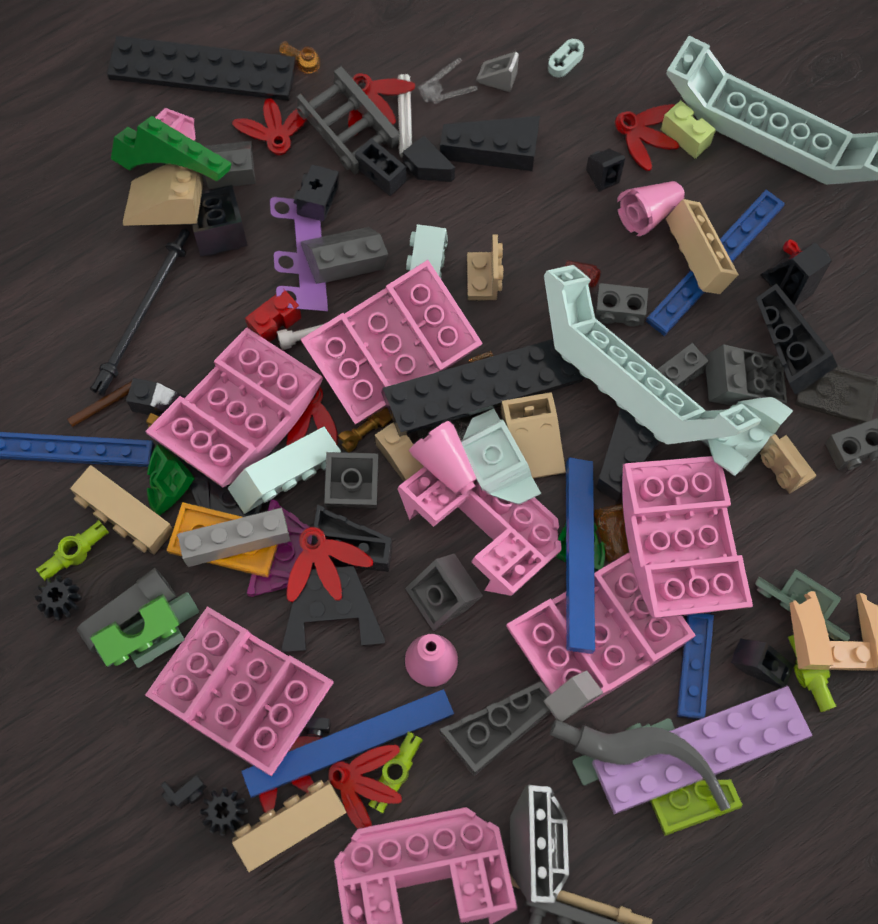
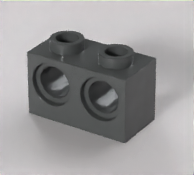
(621, 298)
(684, 366)
(855, 440)

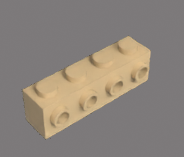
(701, 247)
(122, 510)
(288, 825)

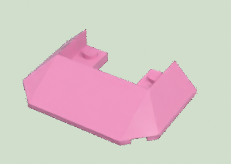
(522, 533)
(420, 852)

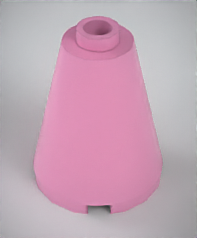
(648, 205)
(445, 458)
(431, 660)

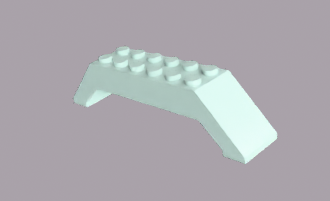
(769, 122)
(625, 374)

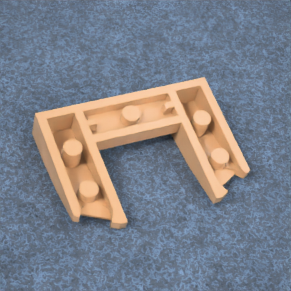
(819, 653)

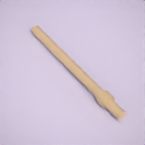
(621, 915)

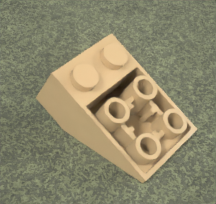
(536, 432)

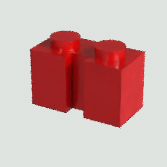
(272, 315)

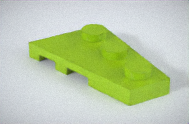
(692, 805)

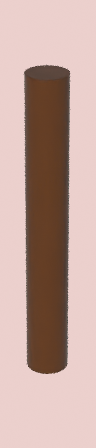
(99, 405)

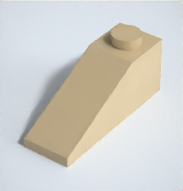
(397, 451)

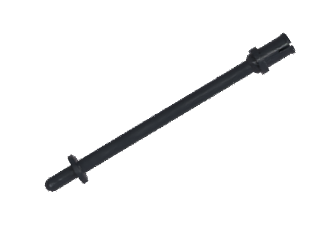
(109, 369)

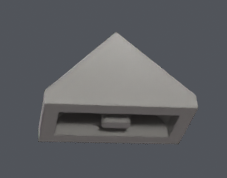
(499, 71)
(573, 696)

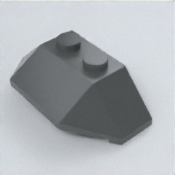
(539, 844)

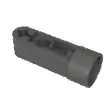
(126, 606)

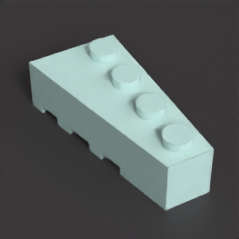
(429, 245)
(282, 470)

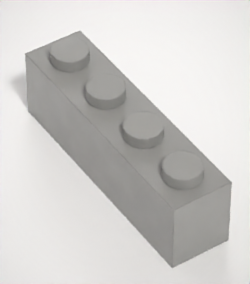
(233, 537)

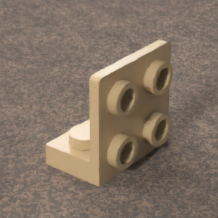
(485, 272)
(786, 463)

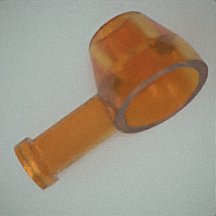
(305, 64)

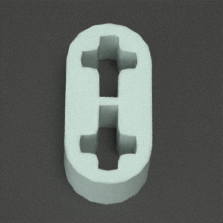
(569, 61)

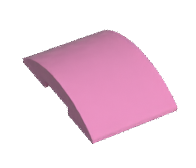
(391, 339)
(237, 409)
(682, 537)
(625, 634)
(239, 690)

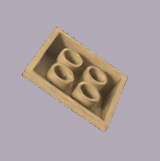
(164, 197)

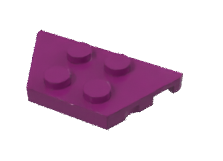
(284, 557)

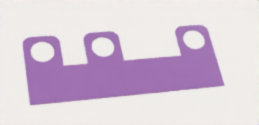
(309, 294)

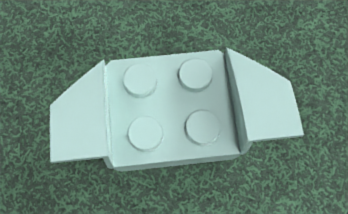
(738, 451)
(498, 460)

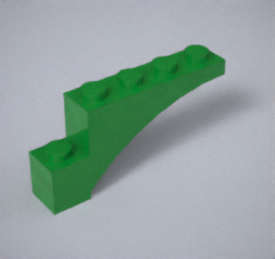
(162, 144)

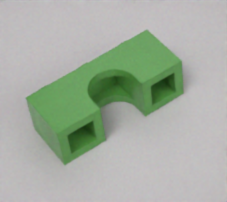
(115, 644)

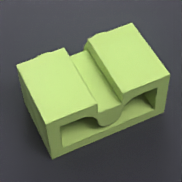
(689, 133)

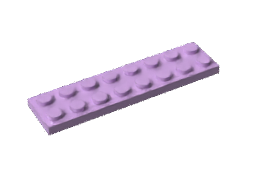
(721, 739)

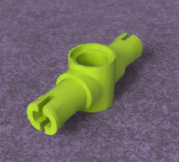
(84, 545)
(816, 682)
(403, 759)

